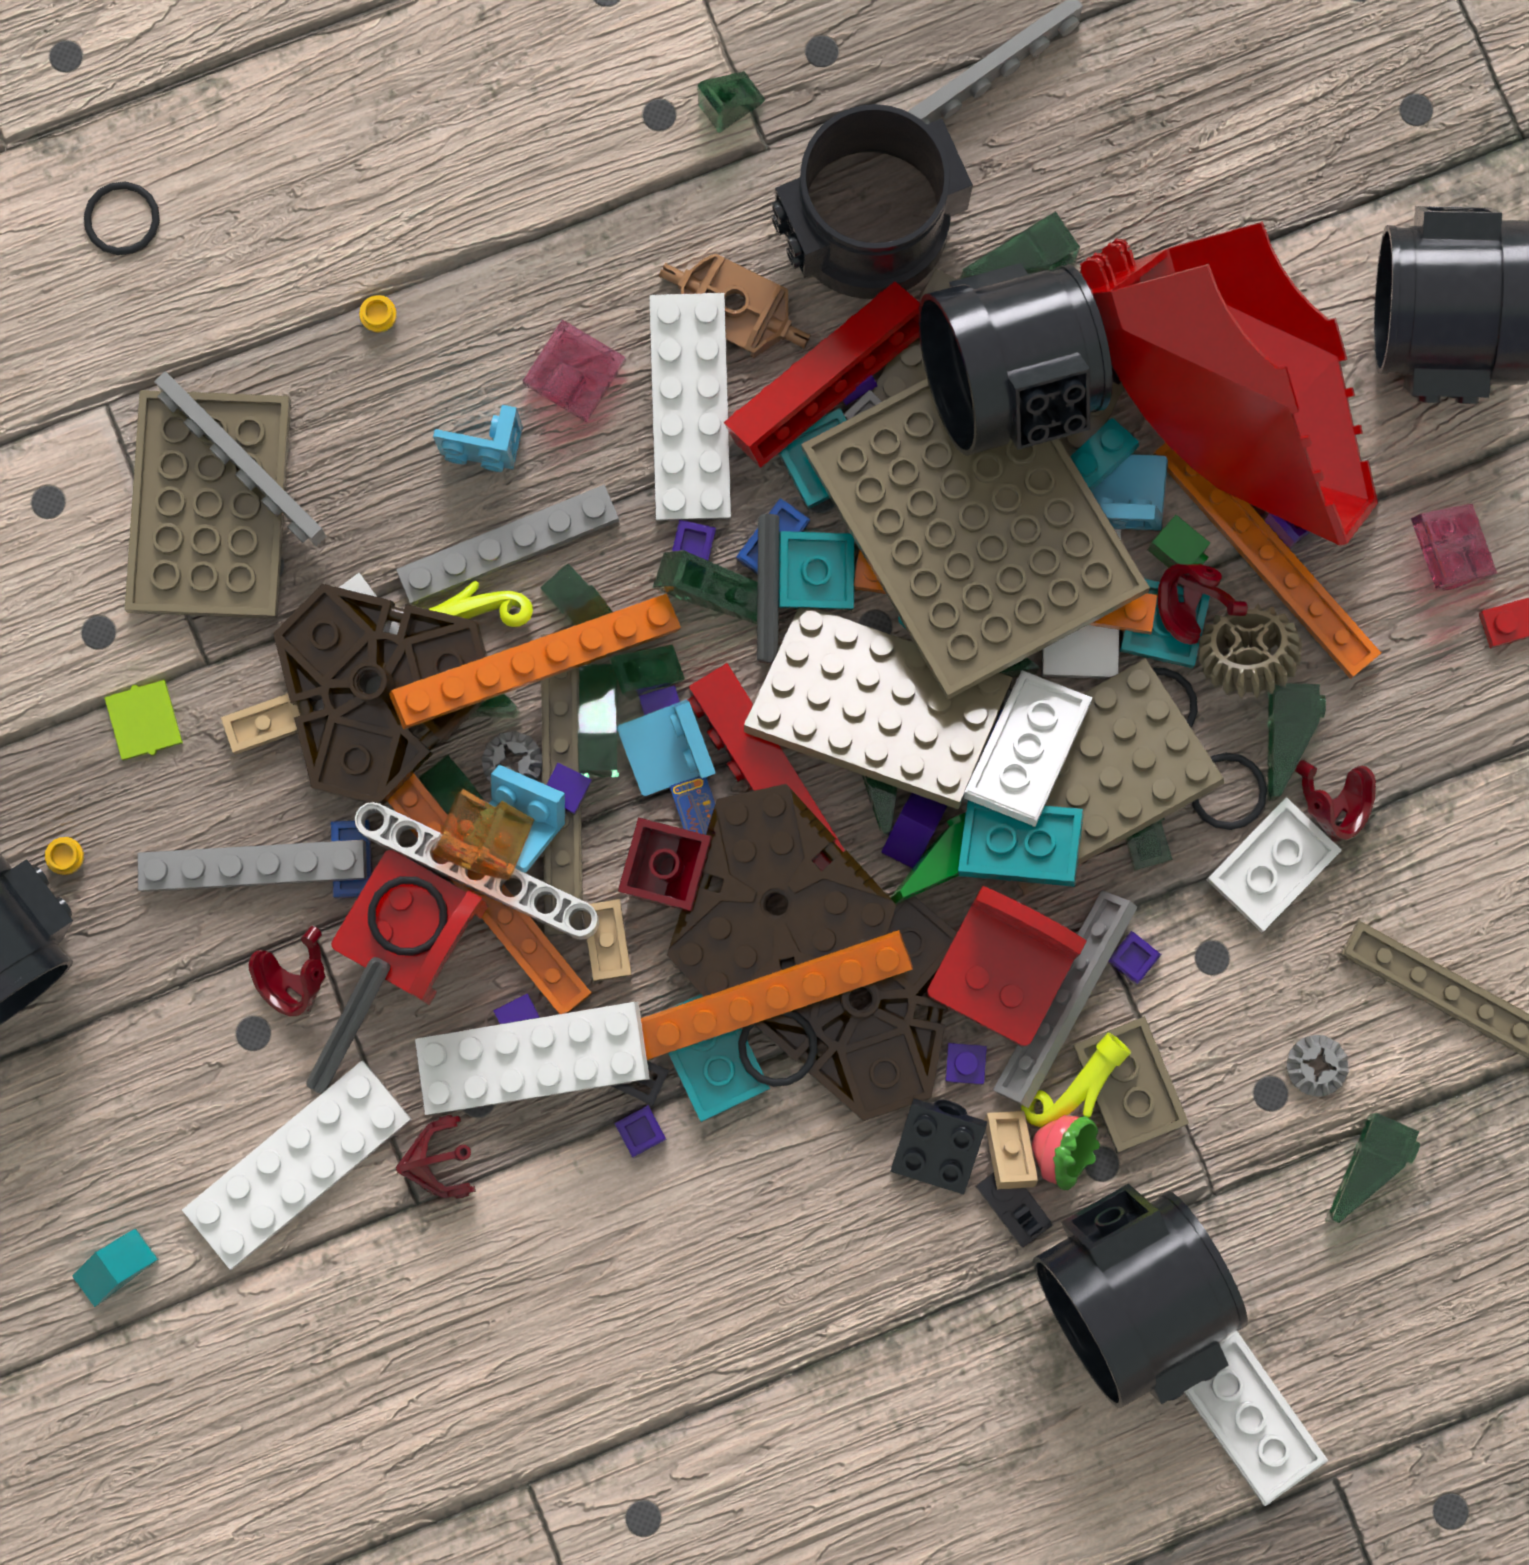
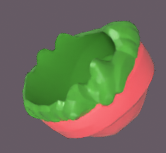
(1065, 1149)

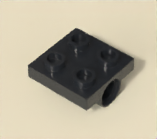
(939, 1144)

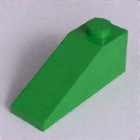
(937, 864)

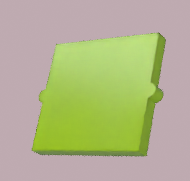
(143, 720)

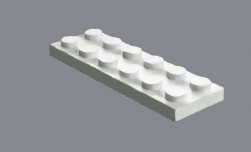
(690, 406)
(532, 1058)
(296, 1165)

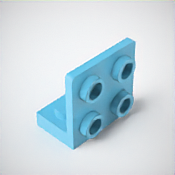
(492, 455)
(1135, 493)
(665, 748)
(535, 800)

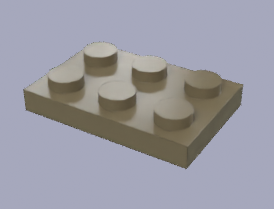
(1138, 1094)

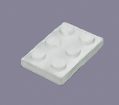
(1273, 864)

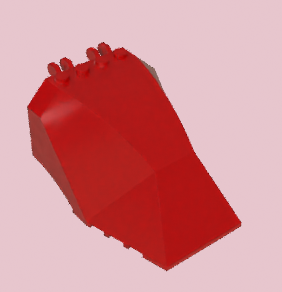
(1238, 375)

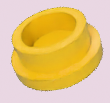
(378, 313)
(64, 856)

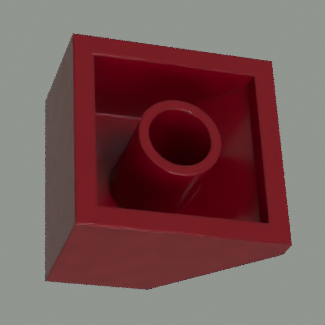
(664, 864)

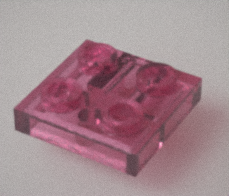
(574, 370)
(1454, 546)

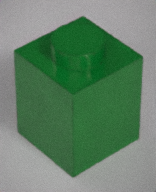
(1179, 544)

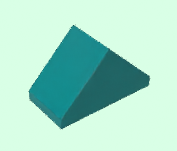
(114, 1266)

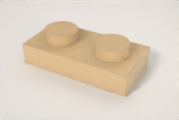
(260, 724)
(608, 945)
(1011, 1150)

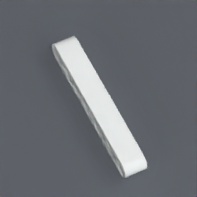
(524, 902)

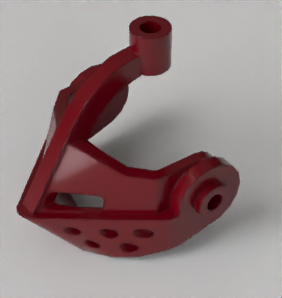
(1180, 617)
(1355, 799)
(273, 980)
(415, 1164)

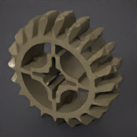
(1249, 661)

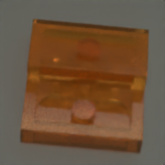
(483, 836)

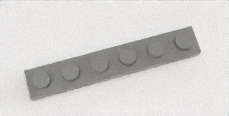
(1001, 61)
(227, 449)
(507, 545)
(252, 865)
(1031, 1063)

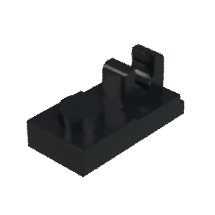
(1016, 1210)

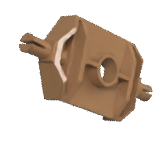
(765, 313)

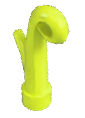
(468, 607)
(1086, 1086)

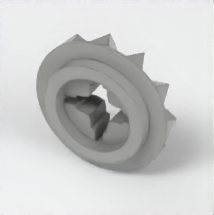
(517, 743)
(1303, 1076)

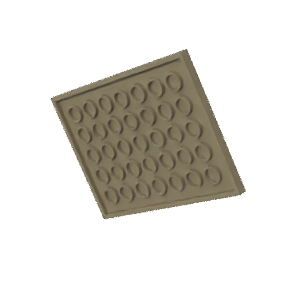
(972, 549)

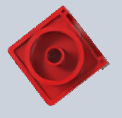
(407, 919)
(1005, 966)

